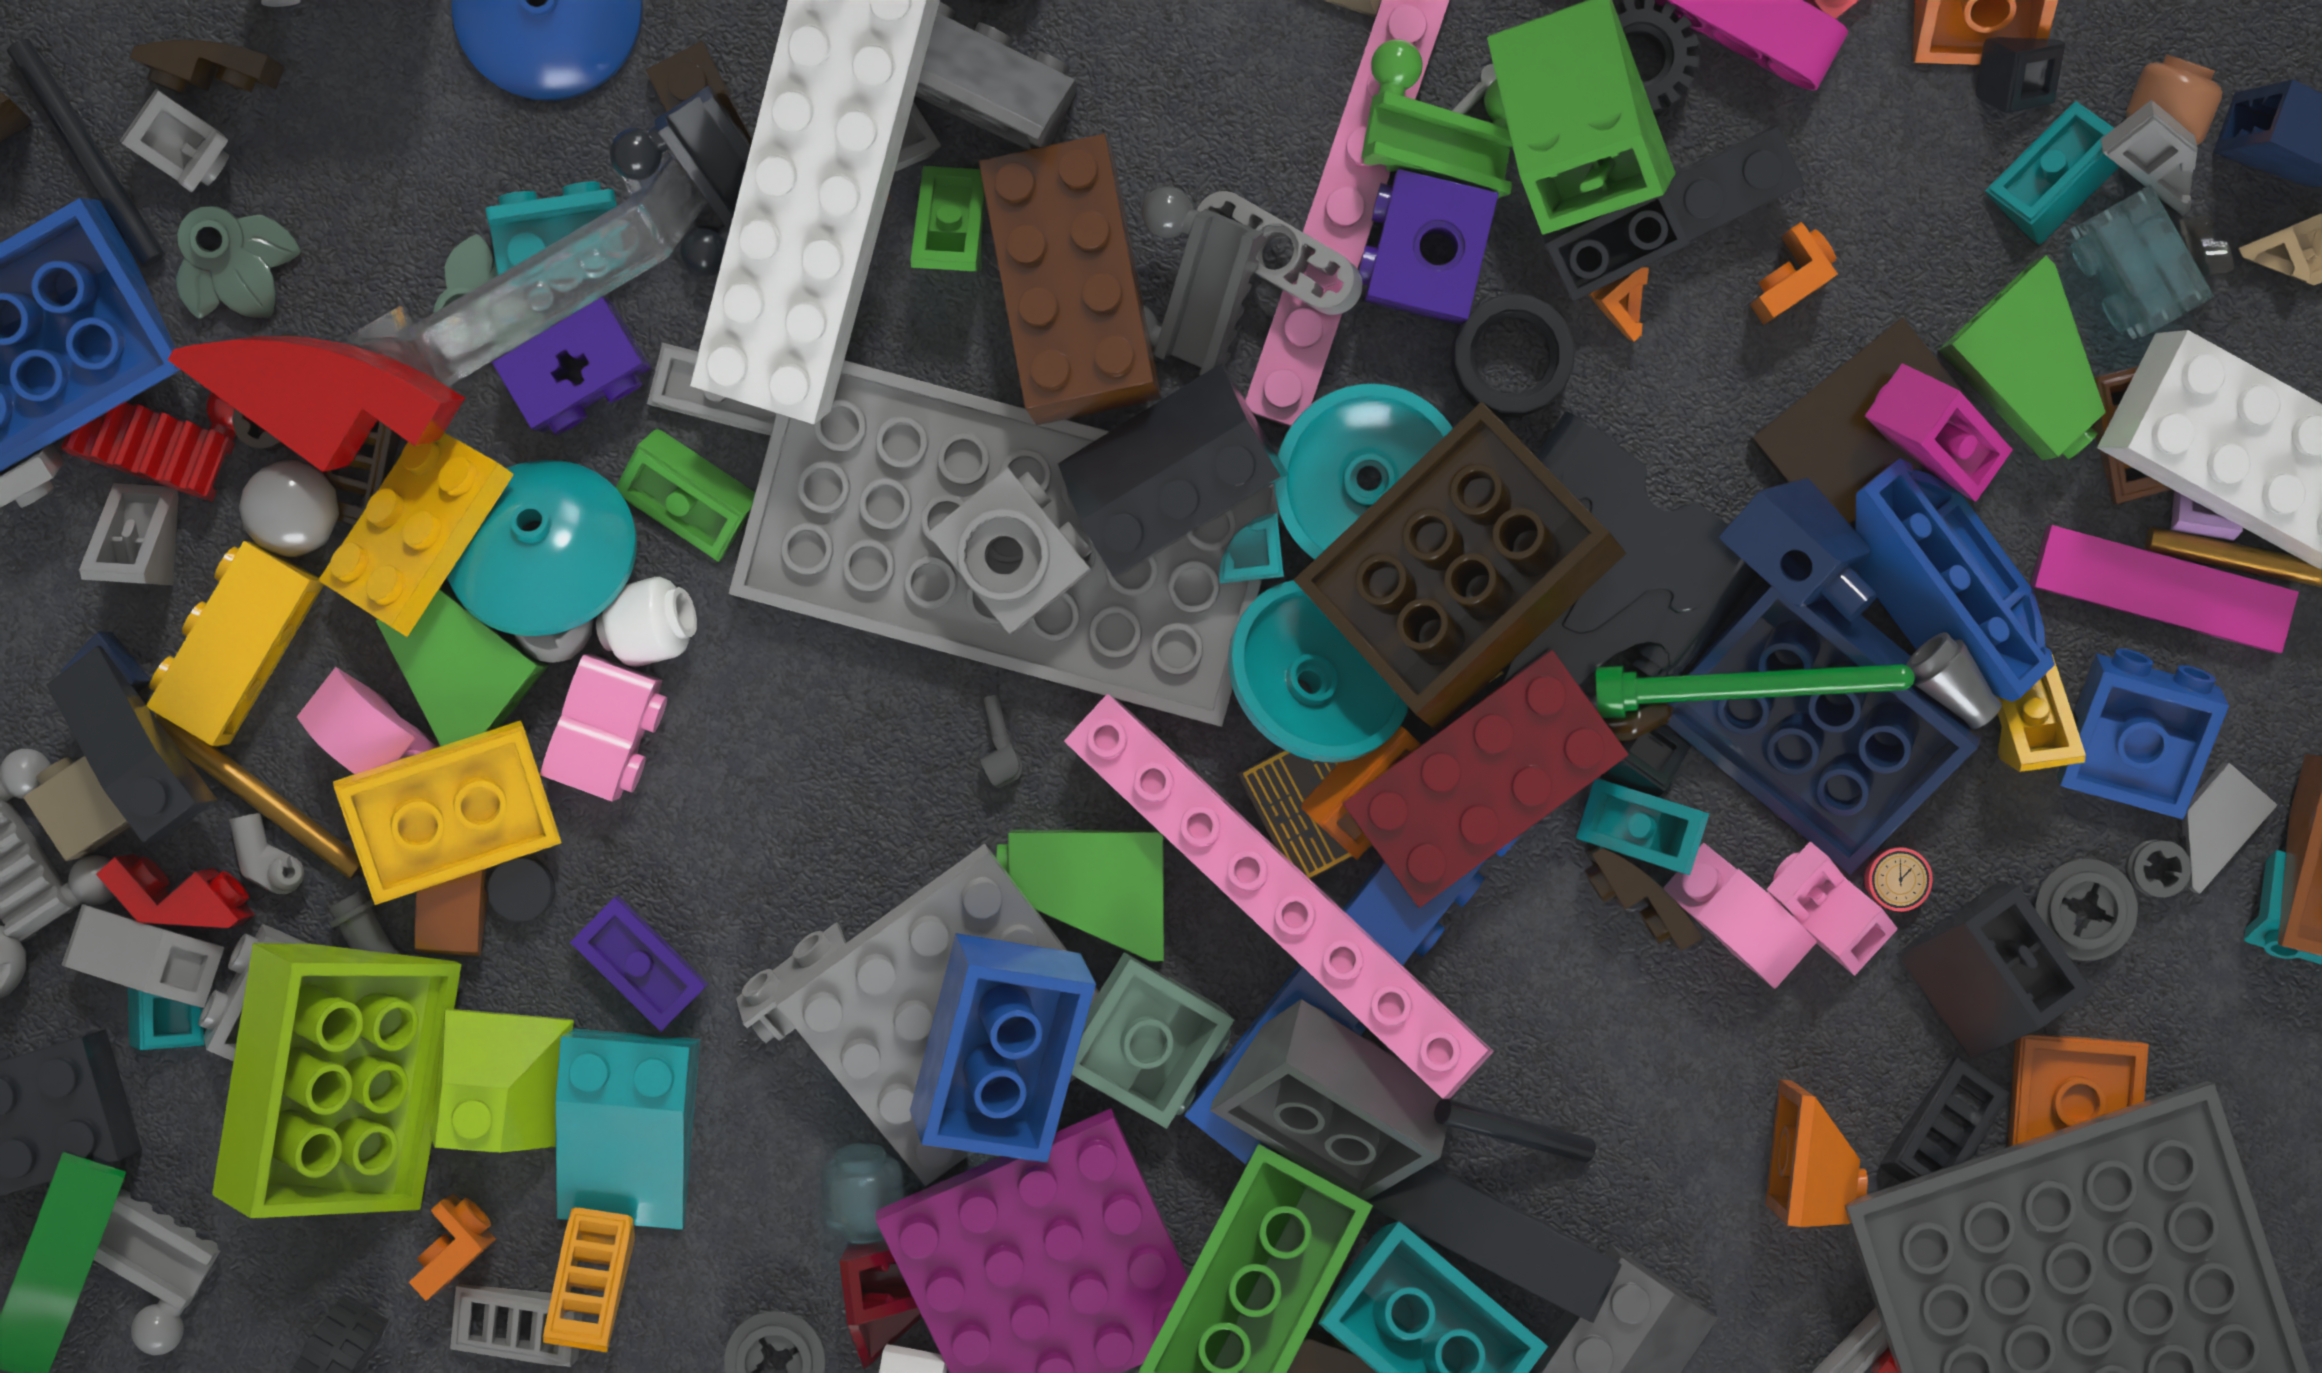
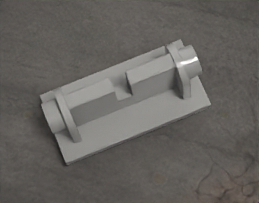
(757, 997)

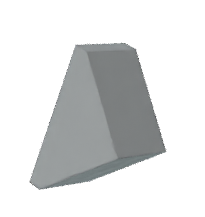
(134, 537)

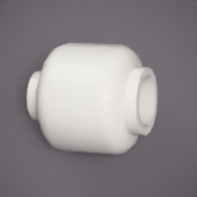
(647, 622)

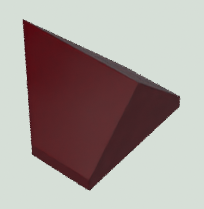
(875, 1299)

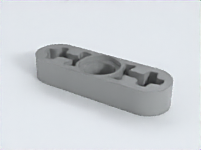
(1323, 259)

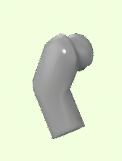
(262, 862)

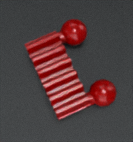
(159, 445)

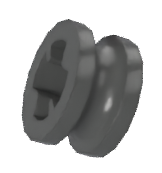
(2178, 876)

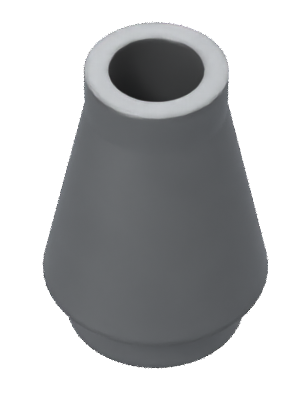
(1953, 679)

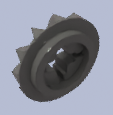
(2111, 894)
(782, 1330)

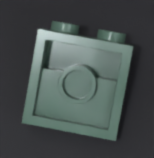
(1149, 1040)

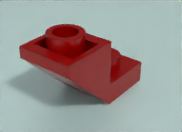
(201, 900)

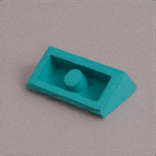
(2055, 173)

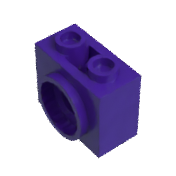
(1409, 212)

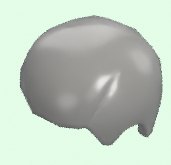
(289, 508)

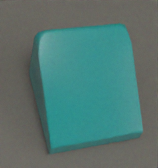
(162, 1022)

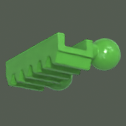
(1431, 138)

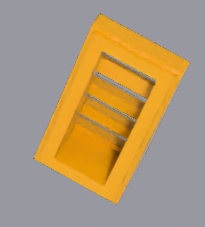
(596, 1239)

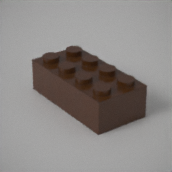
(1069, 280)

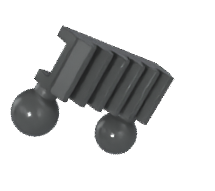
(1209, 279)

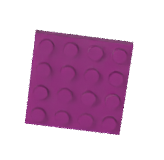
(1041, 1259)

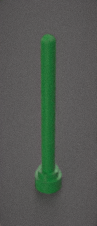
(1624, 691)

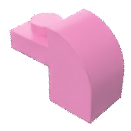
(360, 725)
(1831, 908)
(1741, 916)

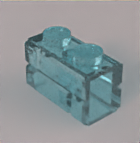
(2139, 264)

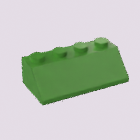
(1260, 1273)

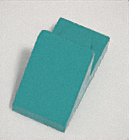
(1642, 826)

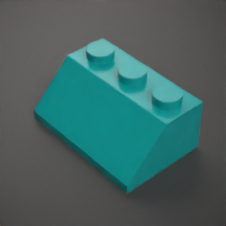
(1418, 1314)

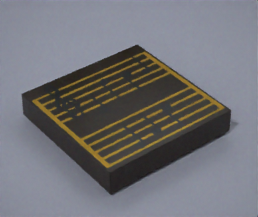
(1277, 791)

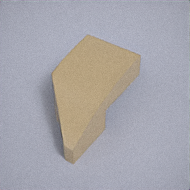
(2291, 251)

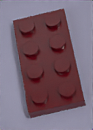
(1485, 778)

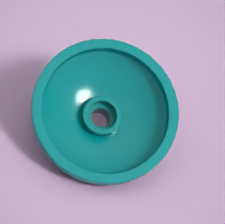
(1334, 441)
(562, 569)
(1290, 640)

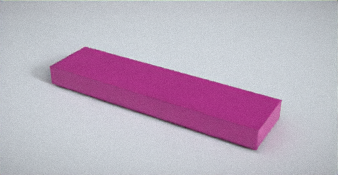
(2164, 589)

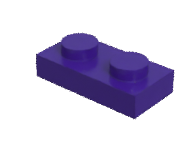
(639, 963)

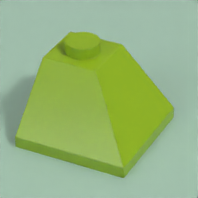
(497, 1081)

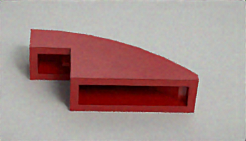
(320, 393)

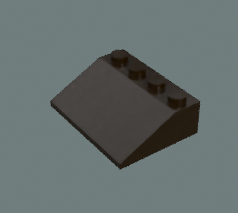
(1459, 566)

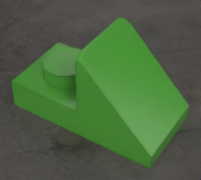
(949, 220)

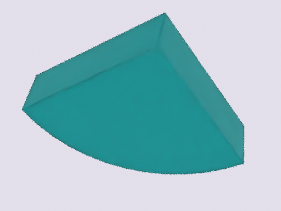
(1253, 552)

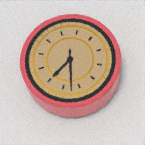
(1898, 878)

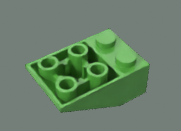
(1578, 115)

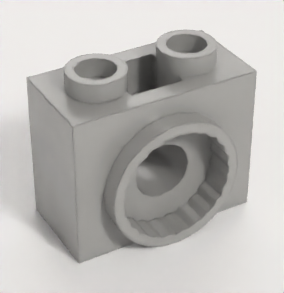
(1050, 555)

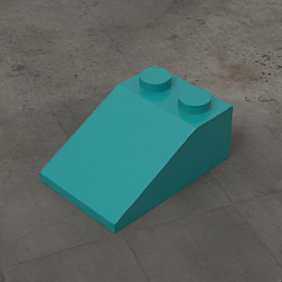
(625, 1124)

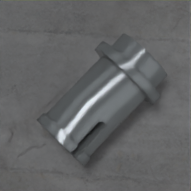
(360, 924)

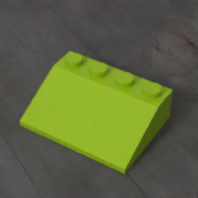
(333, 1081)

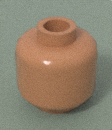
(2182, 91)

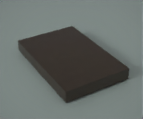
(1827, 429)

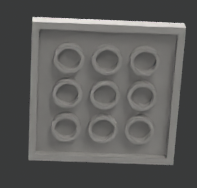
(878, 993)

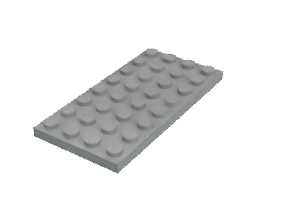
(847, 542)

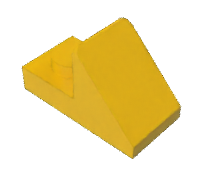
(2040, 727)

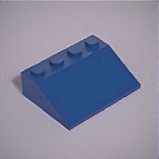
(72, 329)

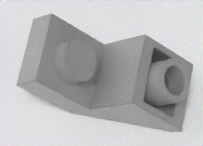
(142, 956)

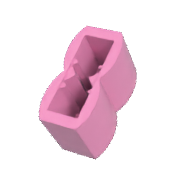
(603, 728)

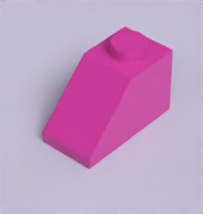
(1939, 430)

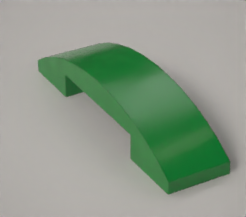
(56, 1263)

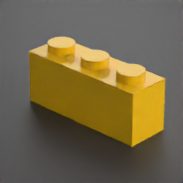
(233, 643)

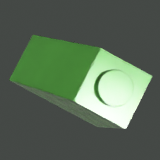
(2031, 363)
(461, 669)
(1095, 882)

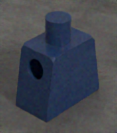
(2276, 131)
(1802, 547)

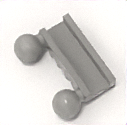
(29, 884)
(160, 1260)

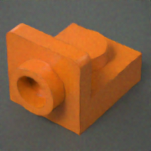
(1786, 285)
(447, 1257)

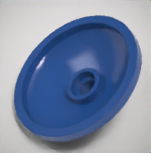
(550, 48)

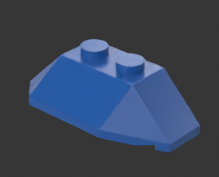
(1949, 575)

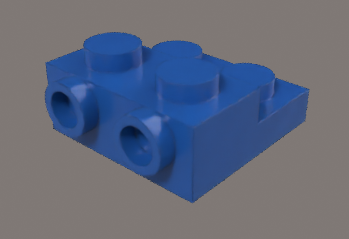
(2144, 732)

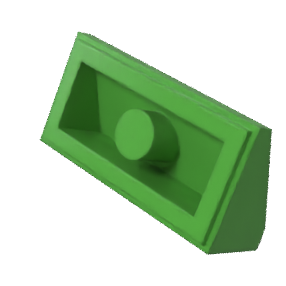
(686, 493)

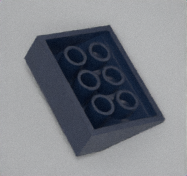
(1824, 763)

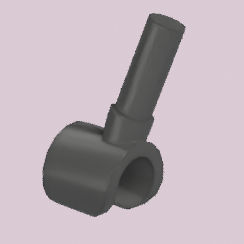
(1003, 764)

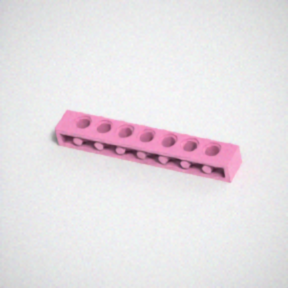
(1279, 897)

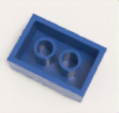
(1001, 1048)

